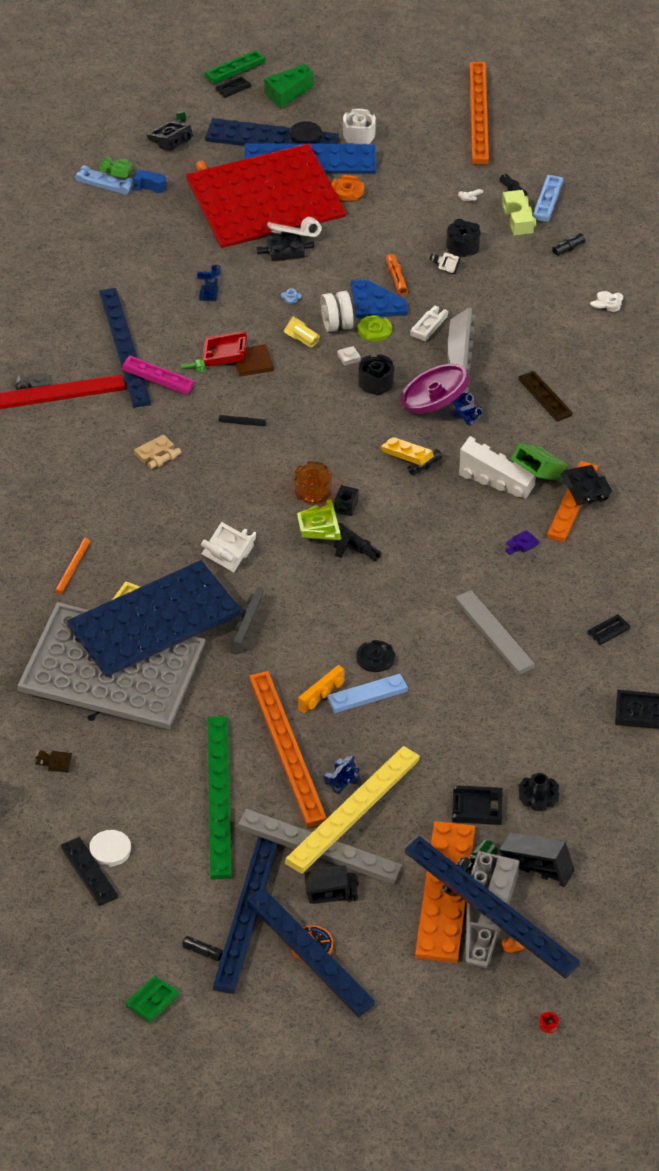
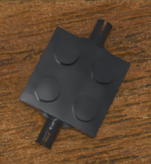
(285, 246)

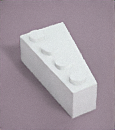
(494, 470)

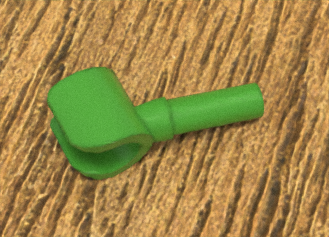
(199, 365)

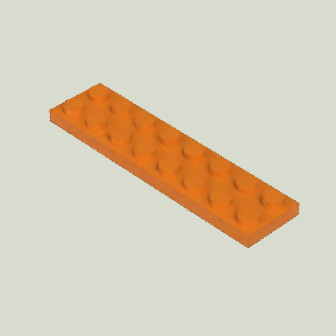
(443, 913)

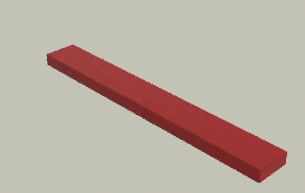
(61, 391)

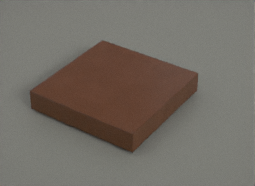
(256, 361)

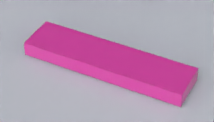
(158, 375)

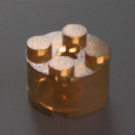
(313, 482)

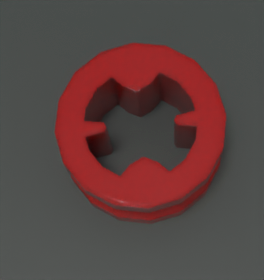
(545, 1017)

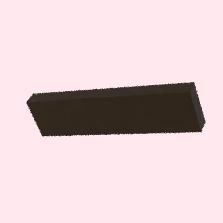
(545, 396)

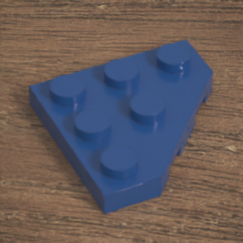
(375, 300)

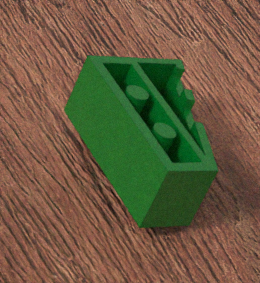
(288, 84)

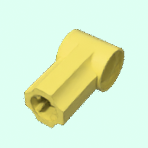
(299, 331)

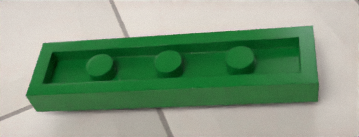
(234, 67)

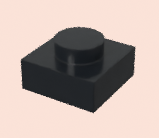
(342, 544)

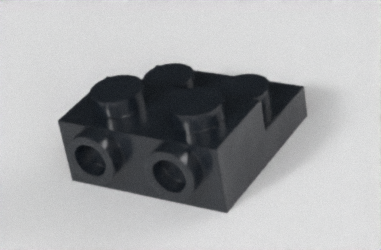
(171, 135)
(586, 485)

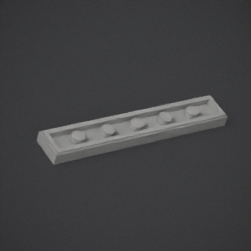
(494, 632)

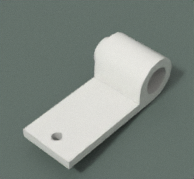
(309, 227)

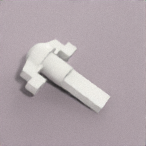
(465, 197)

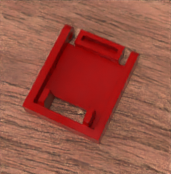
(228, 347)

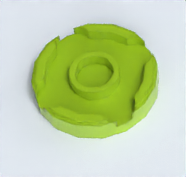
(374, 328)

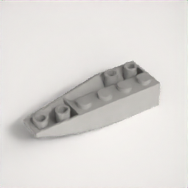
(459, 340)
(498, 876)

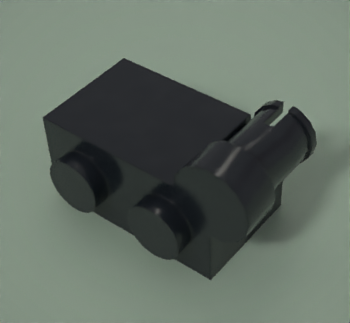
(328, 884)

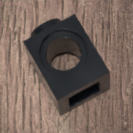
(346, 500)

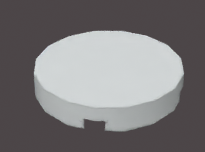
(110, 847)

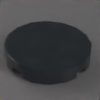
(305, 133)
(375, 656)

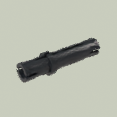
(362, 545)

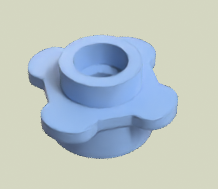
(291, 296)

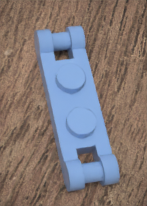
(104, 180)

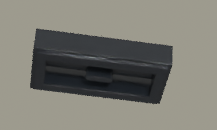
(233, 86)
(611, 631)

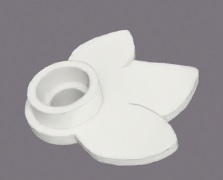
(608, 300)

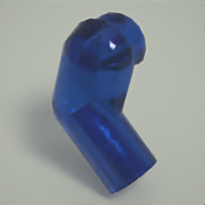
(215, 271)

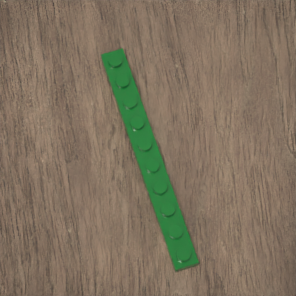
(219, 798)

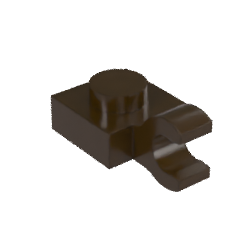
(57, 761)

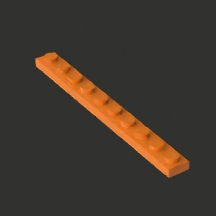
(479, 118)
(287, 749)

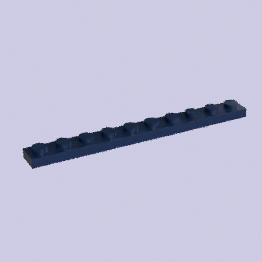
(124, 345)
(492, 907)
(244, 917)

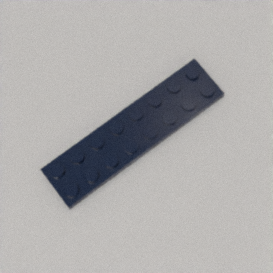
(239, 133)

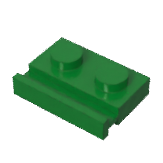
(152, 999)

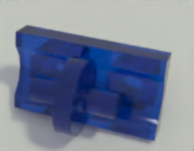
(466, 408)
(344, 773)

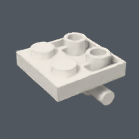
(226, 547)

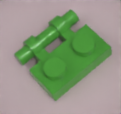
(120, 168)

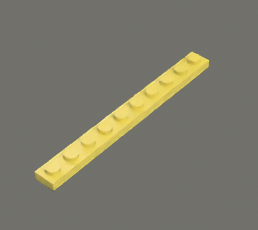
(351, 810)

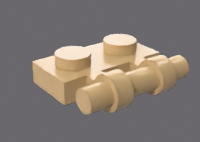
(154, 449)

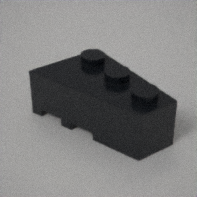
(540, 855)

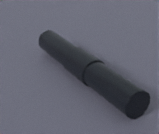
(242, 420)

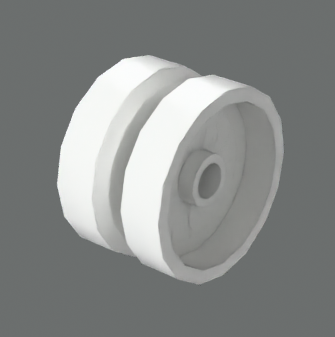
(337, 311)

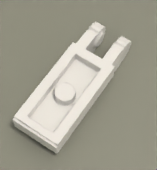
(428, 323)

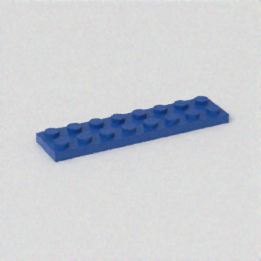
(332, 157)

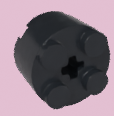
(463, 238)
(376, 374)

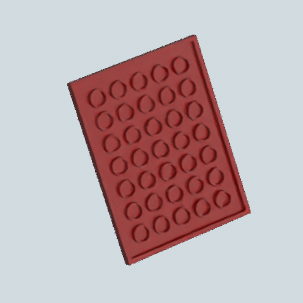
(264, 189)

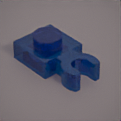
(209, 291)

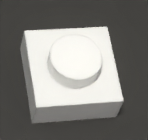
(349, 355)

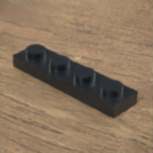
(89, 871)

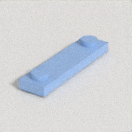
(548, 198)
(367, 693)

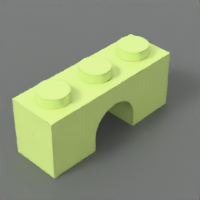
(521, 214)

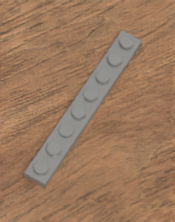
(338, 853)

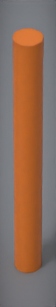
(72, 566)

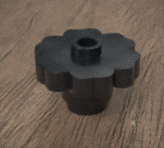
(539, 792)

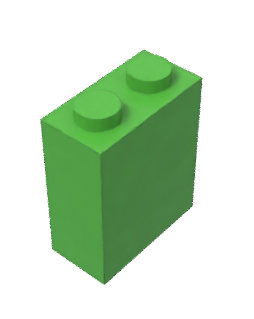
(538, 461)

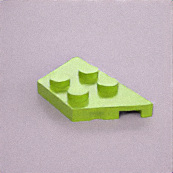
(319, 522)

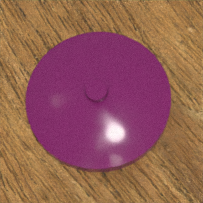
(435, 388)

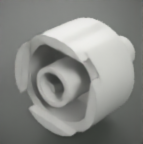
(359, 126)

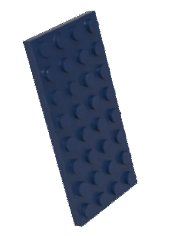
(153, 618)

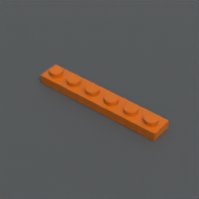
(566, 514)

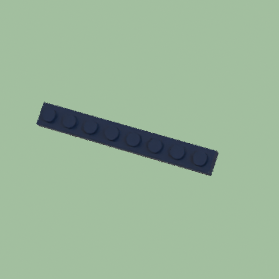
(311, 952)

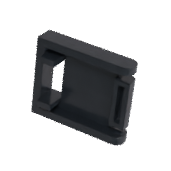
(472, 805)

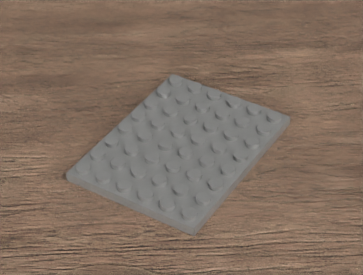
(142, 692)

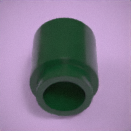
(484, 846)

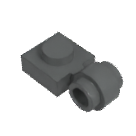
(34, 380)

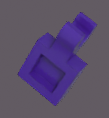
(523, 541)

